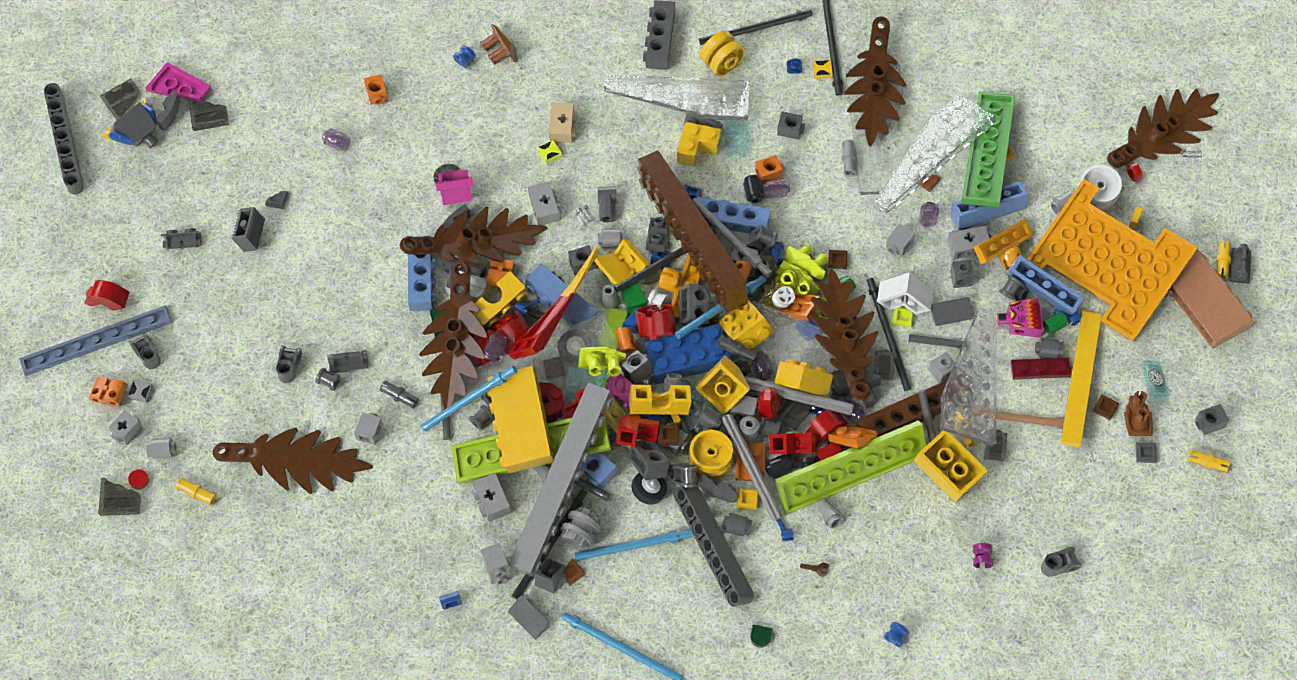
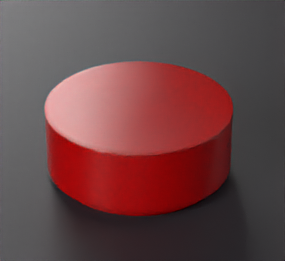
(1134, 172)
(138, 479)

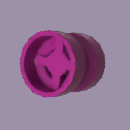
(982, 554)

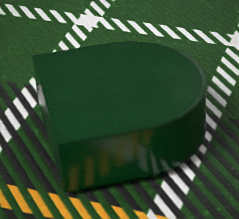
(760, 636)

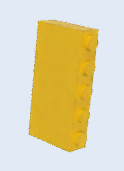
(521, 422)

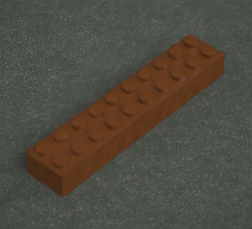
(692, 231)

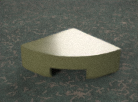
(652, 278)

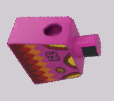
(1023, 318)

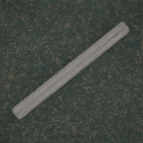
(801, 396)
(751, 467)

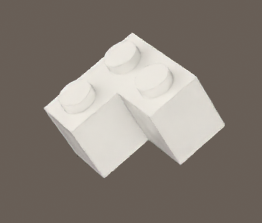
(907, 292)

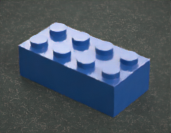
(685, 356)

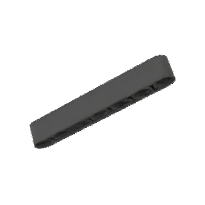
(55, 100)
(714, 546)

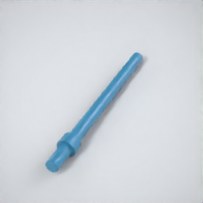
(751, 287)
(498, 379)
(672, 537)

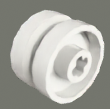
(1109, 183)

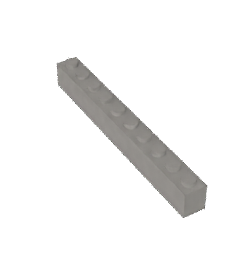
(560, 479)

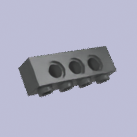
(660, 11)

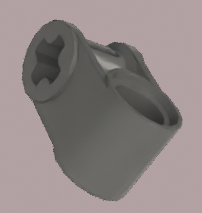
(761, 239)
(1014, 289)
(144, 349)
(288, 360)
(683, 474)
(1064, 561)

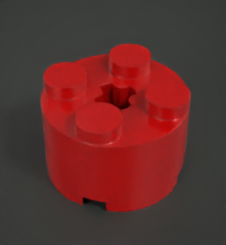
(656, 321)
(512, 327)
(552, 401)

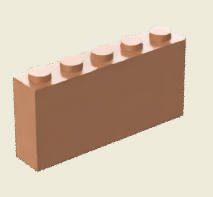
(1209, 302)

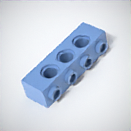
(741, 211)
(421, 300)
(603, 474)

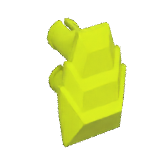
(802, 259)
(796, 279)
(600, 358)

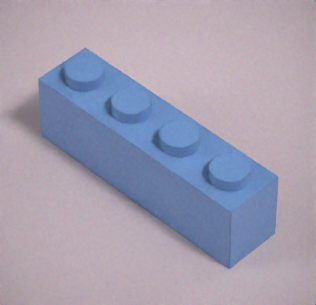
(1013, 199)
(1045, 285)
(549, 289)

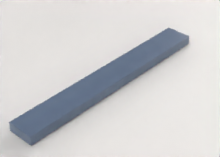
(95, 340)

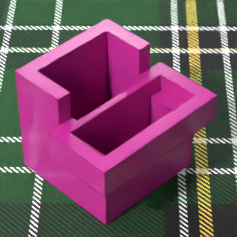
(455, 186)

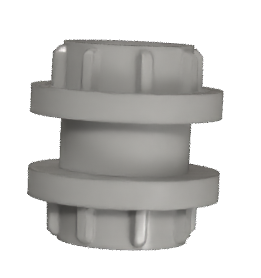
(582, 524)

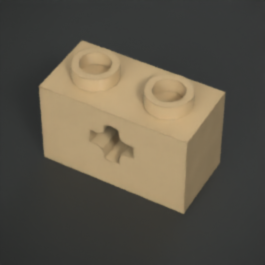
(559, 131)

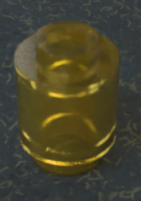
(767, 296)

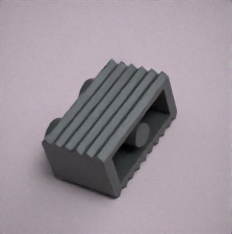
(248, 229)

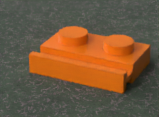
(801, 307)
(852, 436)
(758, 453)

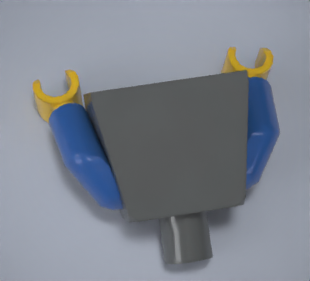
(135, 126)

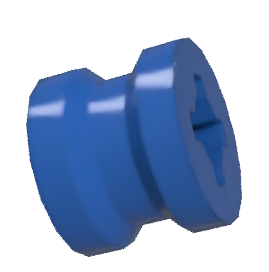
(464, 56)
(896, 634)

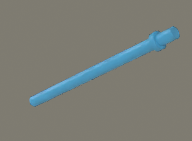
(576, 622)

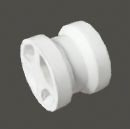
(786, 293)
(656, 298)

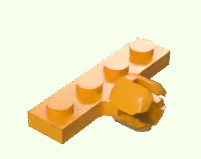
(1004, 244)
(672, 280)

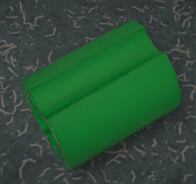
(1054, 323)

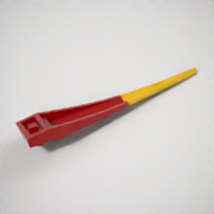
(539, 334)

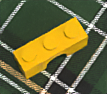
(512, 292)
(674, 401)

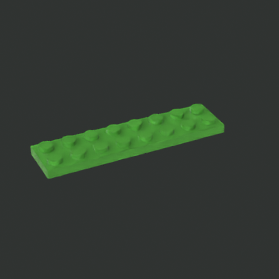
(989, 152)

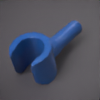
(523, 309)
(1072, 318)
(787, 533)

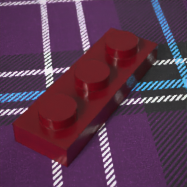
(1040, 368)

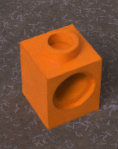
(376, 83)
(769, 163)

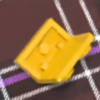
(622, 263)
(746, 326)

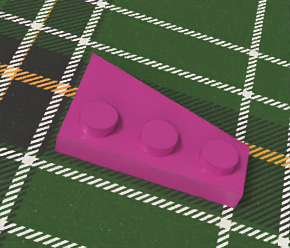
(174, 79)

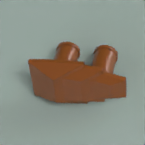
(506, 48)
(1137, 416)

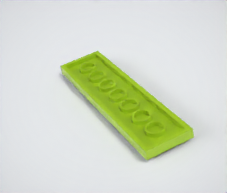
(482, 457)
(850, 467)

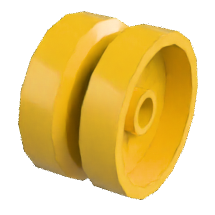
(722, 53)
(711, 453)

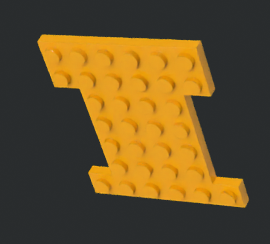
(1112, 260)

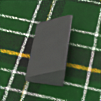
(951, 311)
(529, 617)

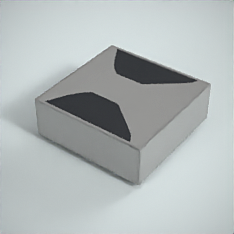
(140, 391)

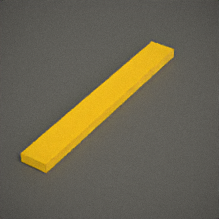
(1080, 379)

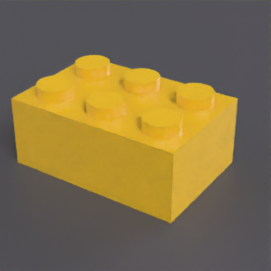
(950, 465)

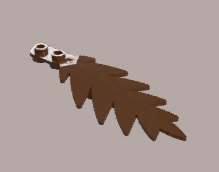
(875, 85)
(1165, 128)
(476, 238)
(845, 332)
(455, 339)
(297, 458)

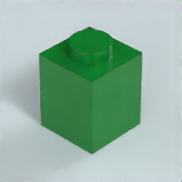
(633, 298)

